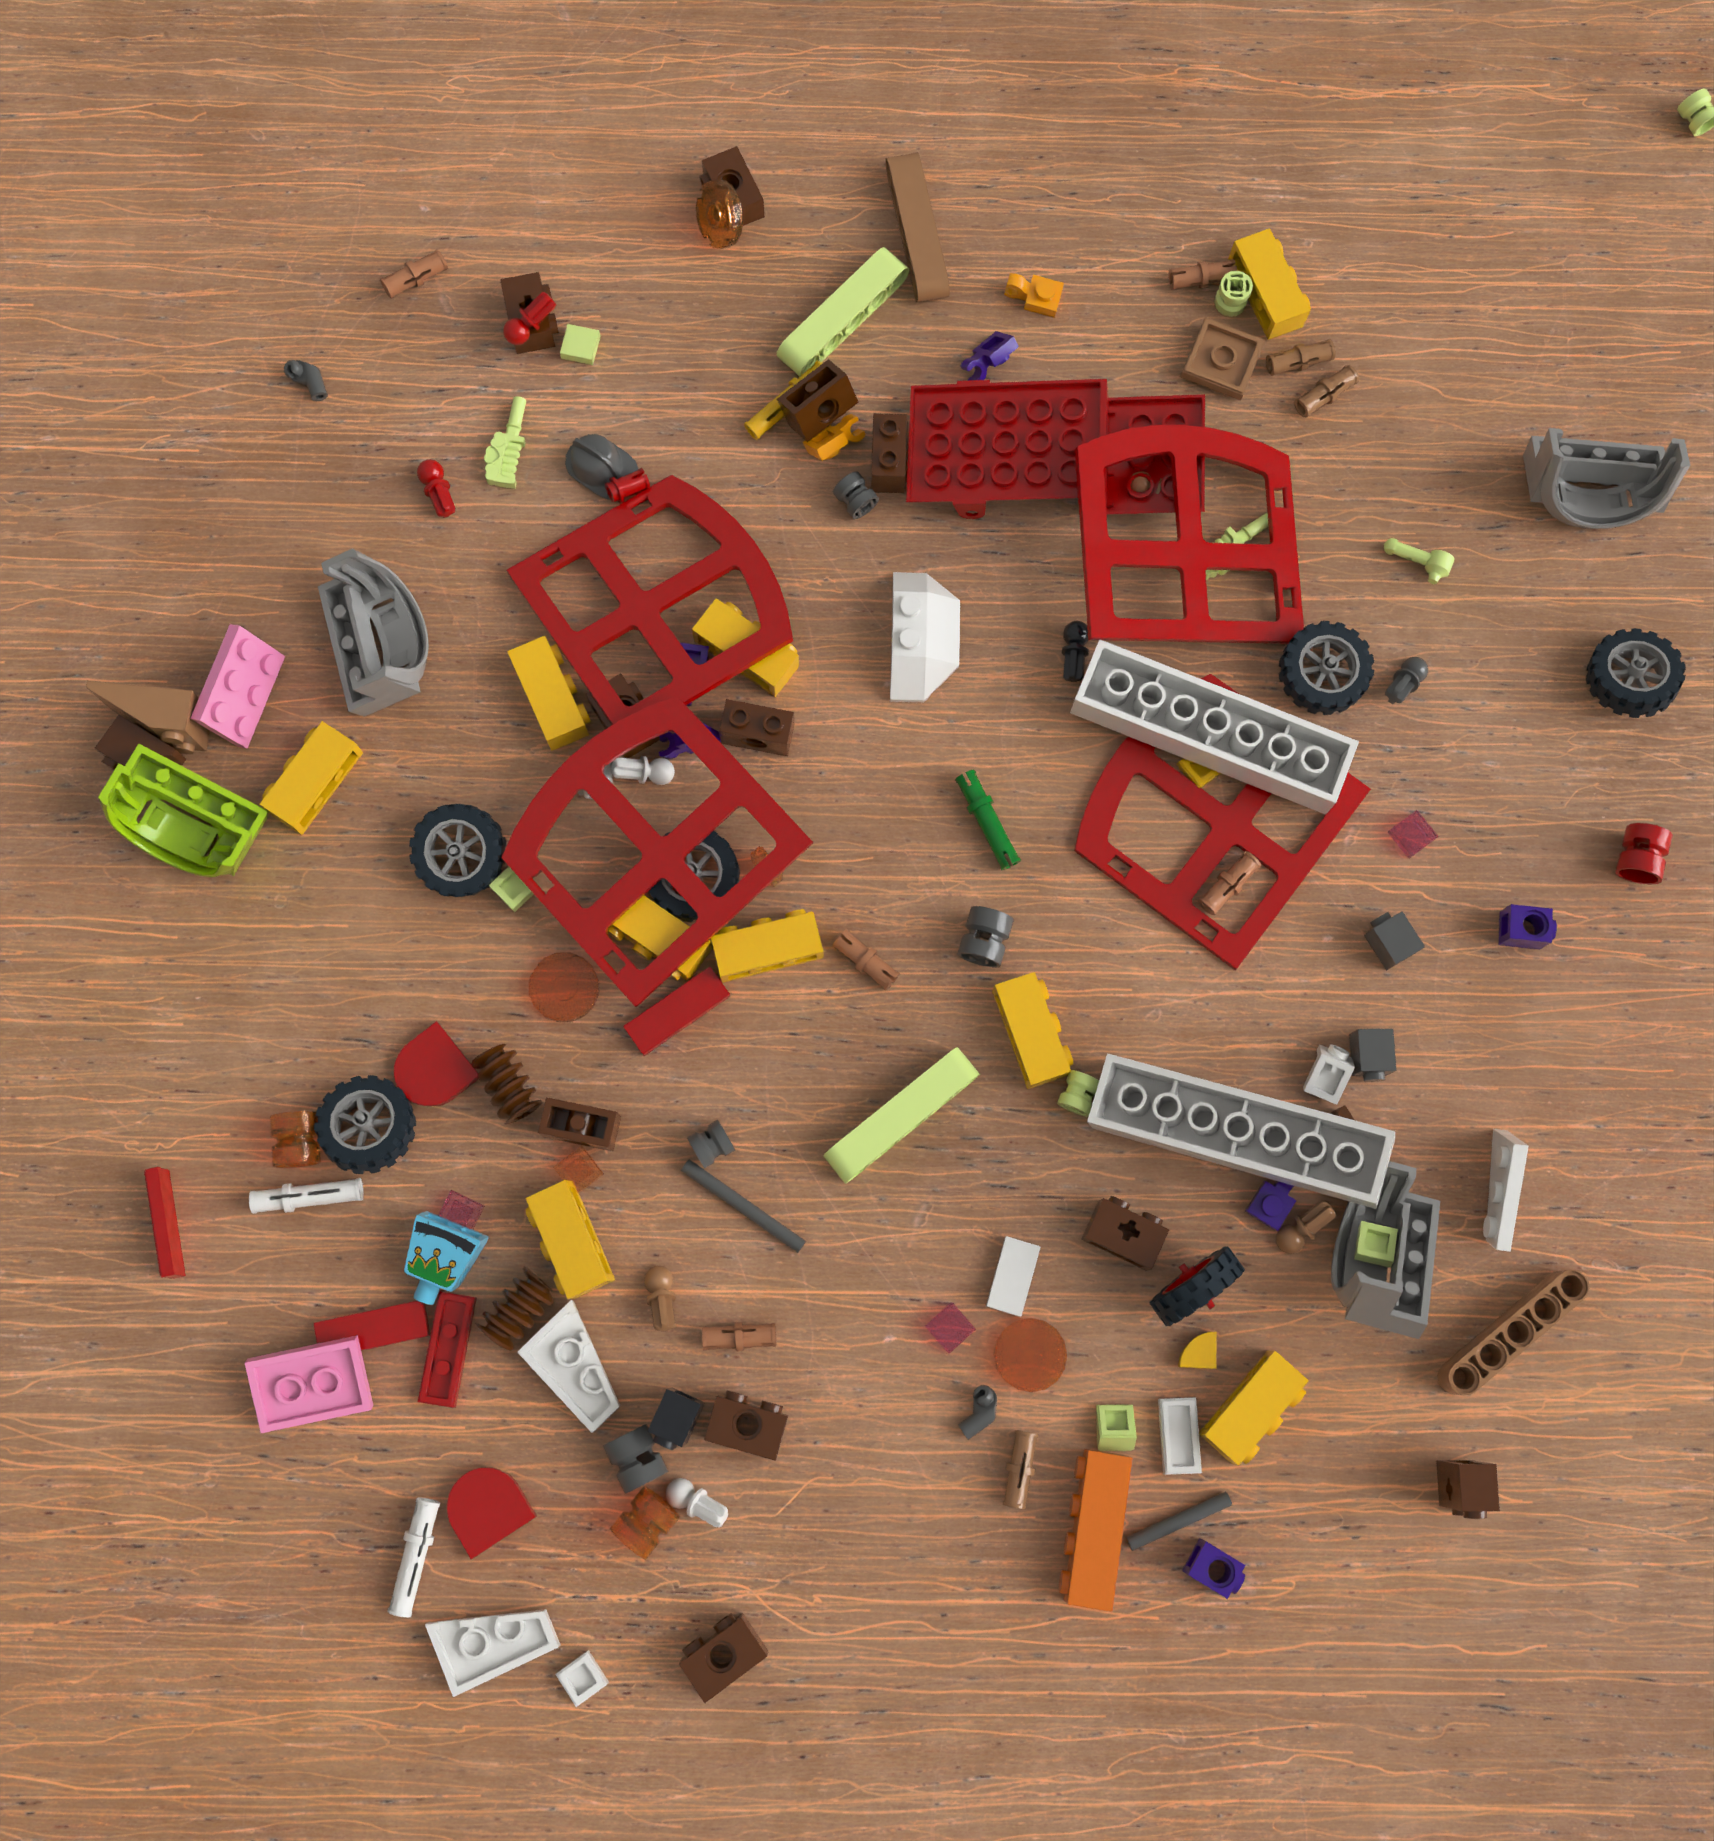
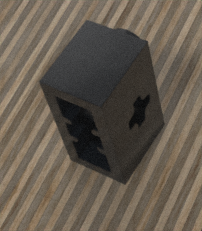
(675, 1419)

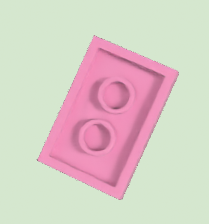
(238, 686)
(309, 1384)

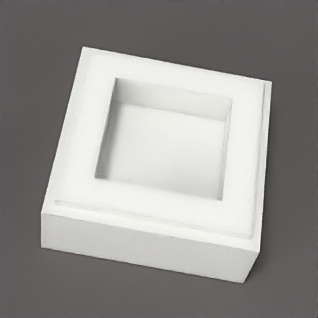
(582, 1678)

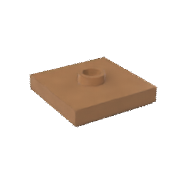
(1222, 358)

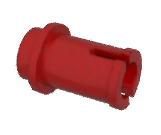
(626, 485)

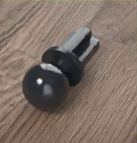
(1076, 637)

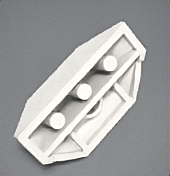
(922, 636)

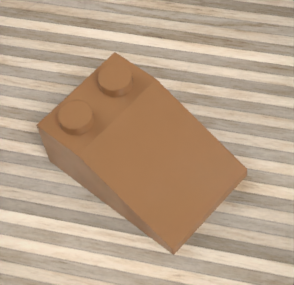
(158, 711)

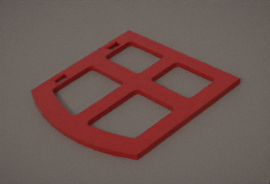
(1190, 552)
(642, 609)
(1229, 827)
(661, 855)

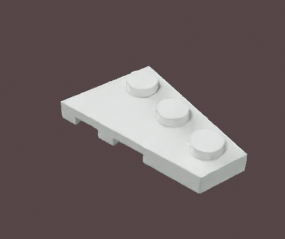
(1505, 1186)
(571, 1367)
(488, 1646)

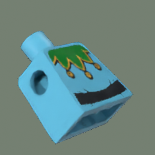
(440, 1255)

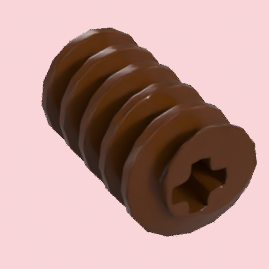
(505, 1083)
(516, 1310)

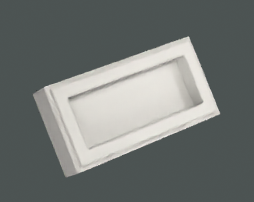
(1013, 1276)
(1179, 1435)

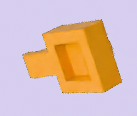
(1040, 295)
(832, 439)

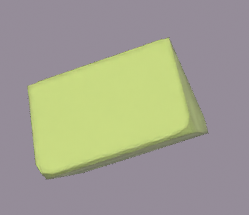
(1115, 1427)

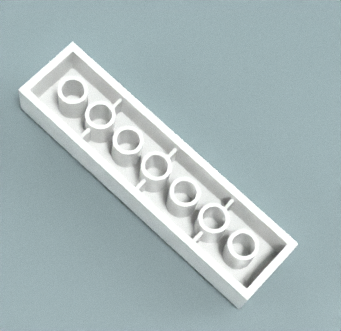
(1214, 727)
(1242, 1130)

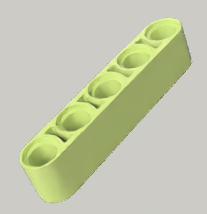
(843, 311)
(901, 1115)

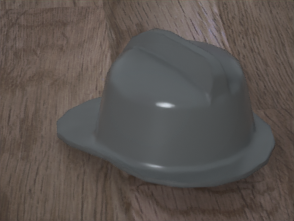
(595, 460)

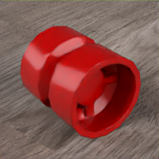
(1643, 853)

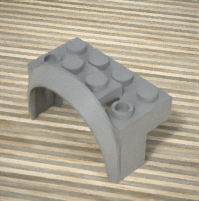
(1641, 469)
(401, 628)
(1362, 1286)

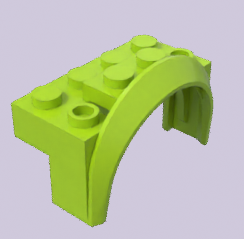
(170, 833)

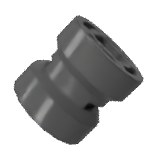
(855, 495)
(711, 1144)

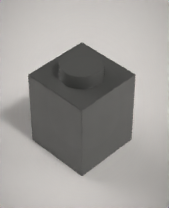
(1393, 939)
(1373, 1053)

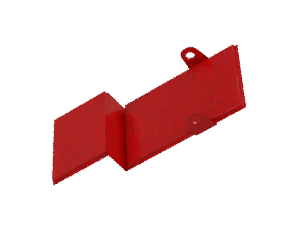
(1021, 441)

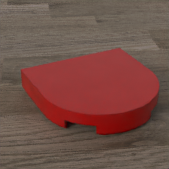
(433, 1068)
(486, 1508)

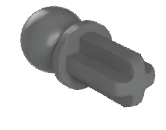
(1407, 679)

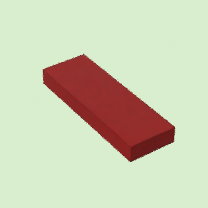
(677, 1011)
(164, 1223)
(378, 1326)
(447, 1349)

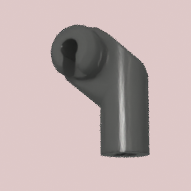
(307, 375)
(983, 1411)

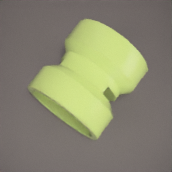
(1698, 111)
(1233, 293)
(1079, 1093)

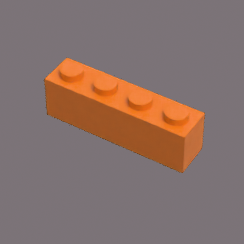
(1097, 1530)

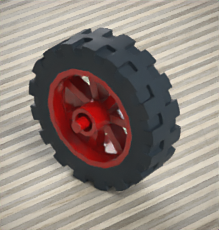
(1197, 1286)

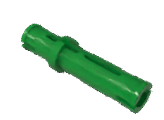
(982, 808)

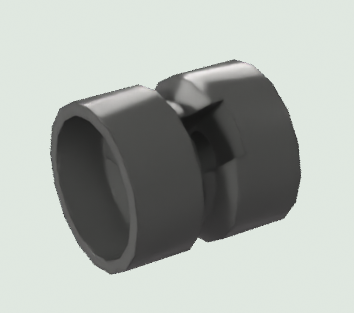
(989, 925)
(635, 1459)

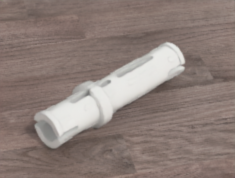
(306, 1195)
(413, 1558)

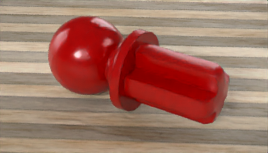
(518, 329)
(431, 474)

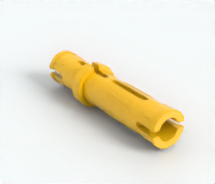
(772, 411)

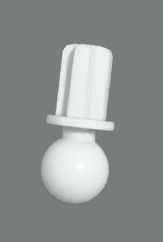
(659, 770)
(681, 1494)

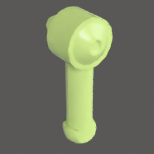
(1436, 563)

